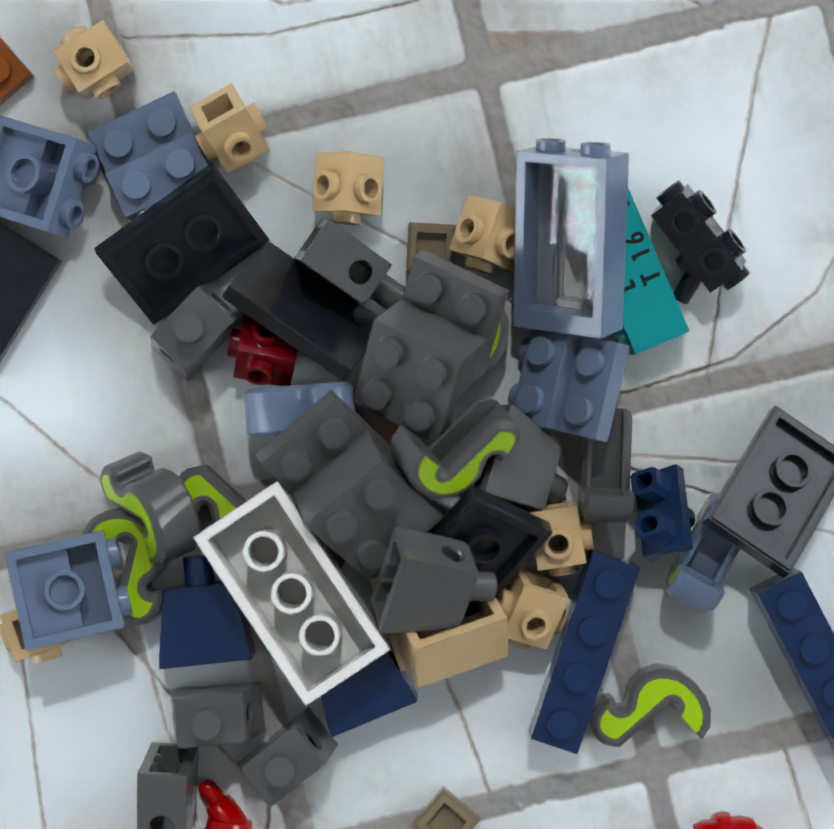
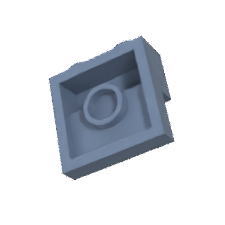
(148, 153)
(43, 176)
(570, 382)
(67, 589)

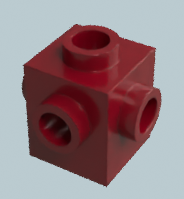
(261, 355)

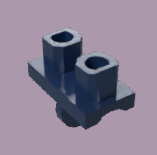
(663, 511)

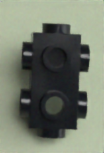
(704, 248)

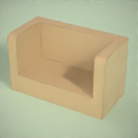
(448, 652)

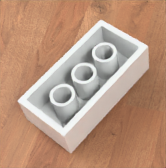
(293, 592)

